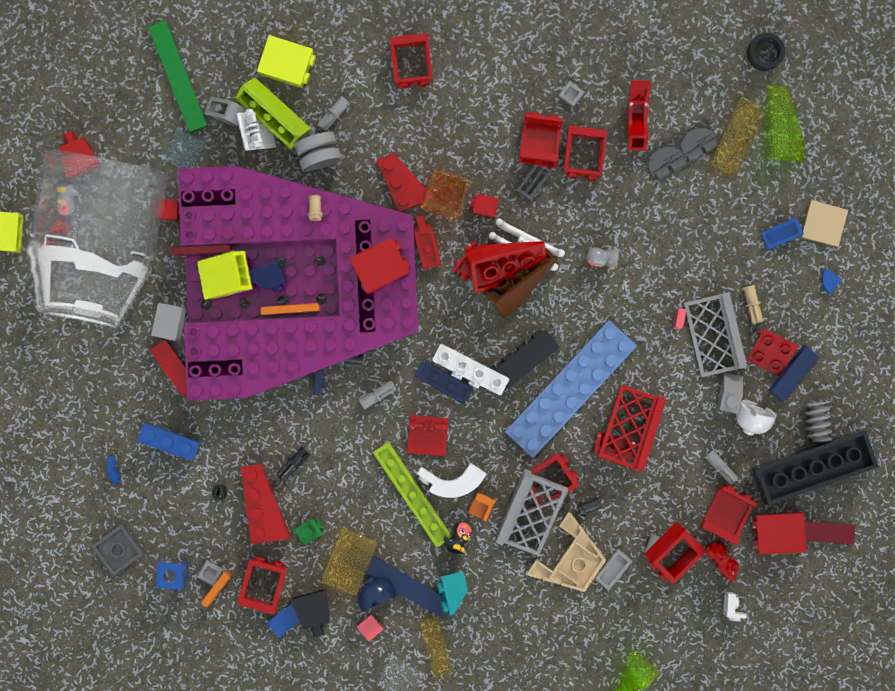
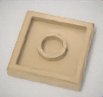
(824, 223)

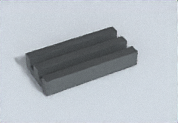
(524, 193)

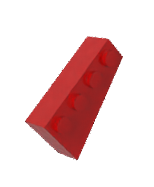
(263, 511)

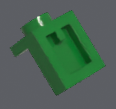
(310, 530)

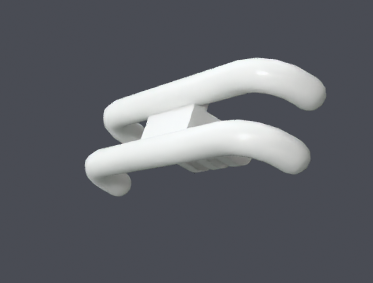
(523, 237)

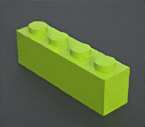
(272, 112)

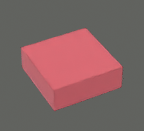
(679, 318)
(370, 627)

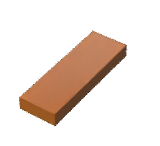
(290, 309)

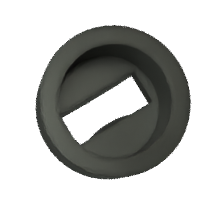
(223, 493)

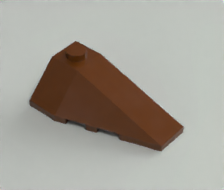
(513, 291)

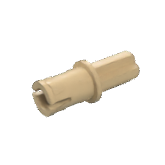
(753, 304)

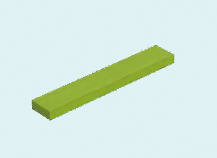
(412, 494)

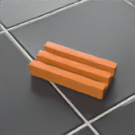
(216, 588)

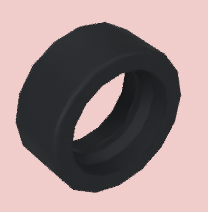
(775, 40)

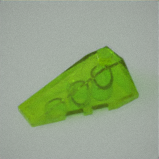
(636, 674)

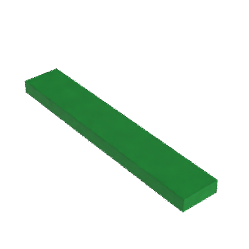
(177, 76)

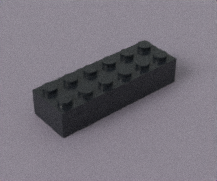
(814, 467)

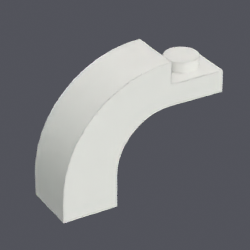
(453, 488)

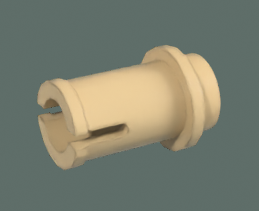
(315, 208)

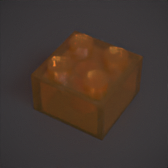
(445, 194)

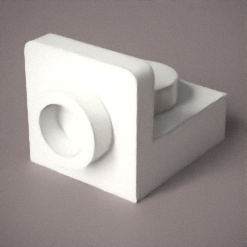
(730, 604)

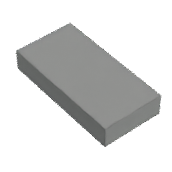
(613, 569)

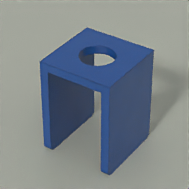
(180, 571)

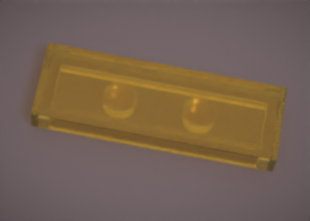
(436, 646)

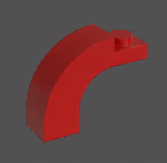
(637, 115)

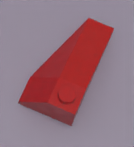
(496, 262)

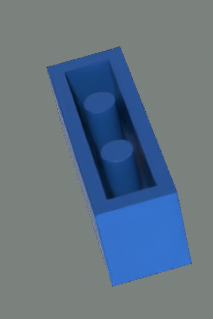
(169, 441)

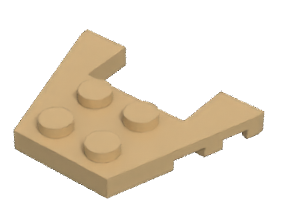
(578, 563)

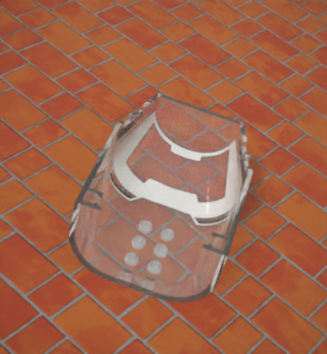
(94, 234)

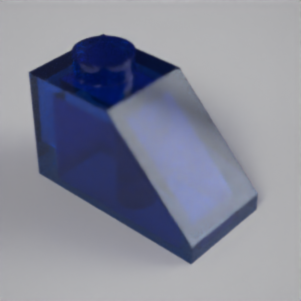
(269, 276)

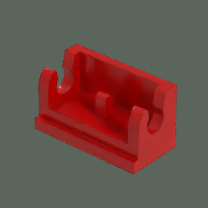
(610, 450)

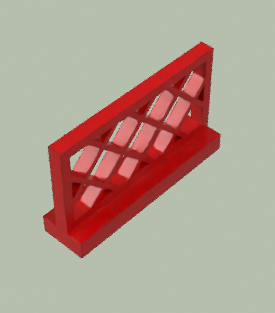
(648, 432)

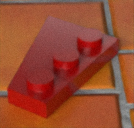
(402, 184)

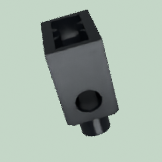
(312, 610)

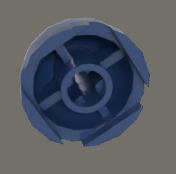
(374, 593)

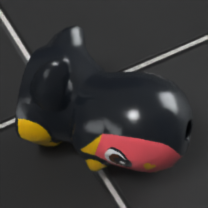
(460, 536)

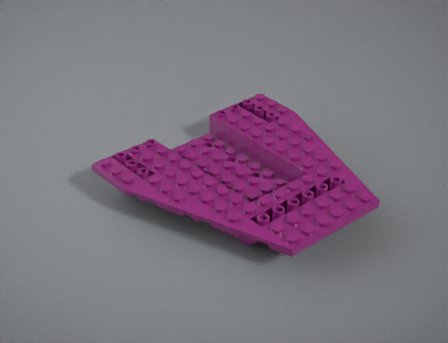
(269, 223)

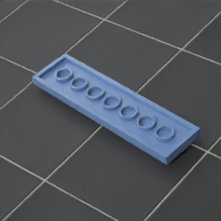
(570, 388)

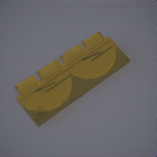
(733, 139)

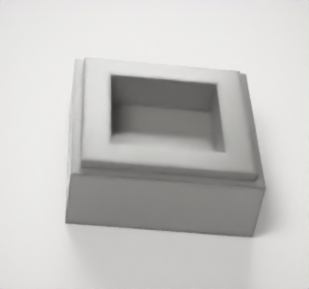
(571, 94)
(210, 573)

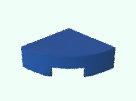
(830, 280)
(111, 470)

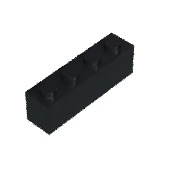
(526, 357)

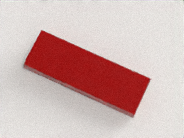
(171, 365)

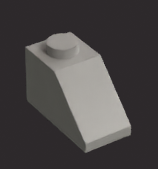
(224, 110)
(730, 393)

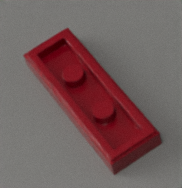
(201, 250)
(829, 532)

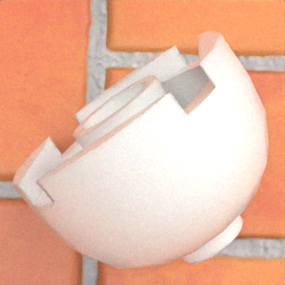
(754, 419)

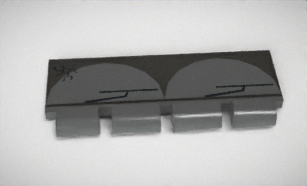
(676, 149)

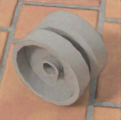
(318, 151)

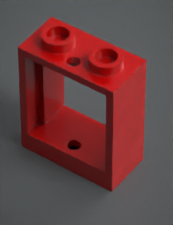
(411, 41)
(588, 133)
(572, 476)
(665, 545)
(257, 604)

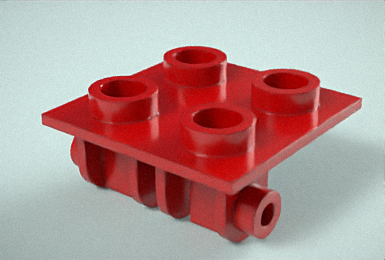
(771, 352)
(427, 435)
(726, 565)

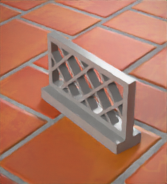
(731, 329)
(514, 511)

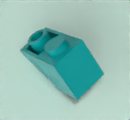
(453, 591)

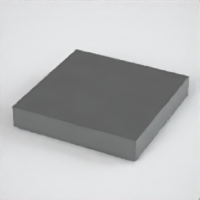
(118, 549)

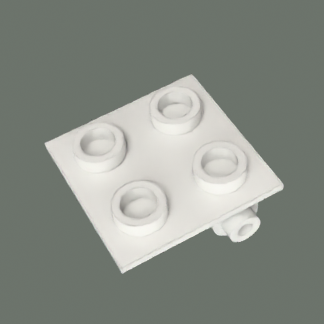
(253, 132)

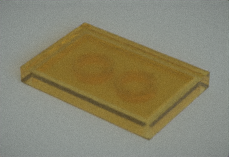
(349, 561)

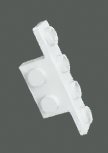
(475, 372)

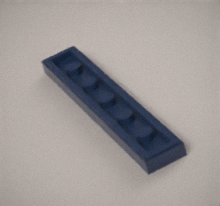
(406, 585)

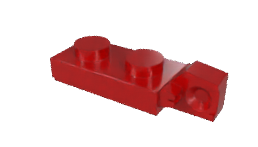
(426, 244)

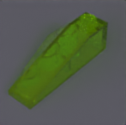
(783, 130)

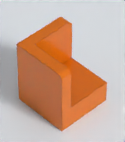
(481, 506)

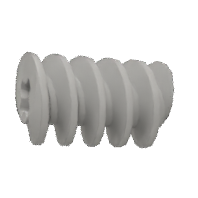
(818, 421)

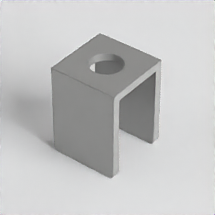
(168, 322)

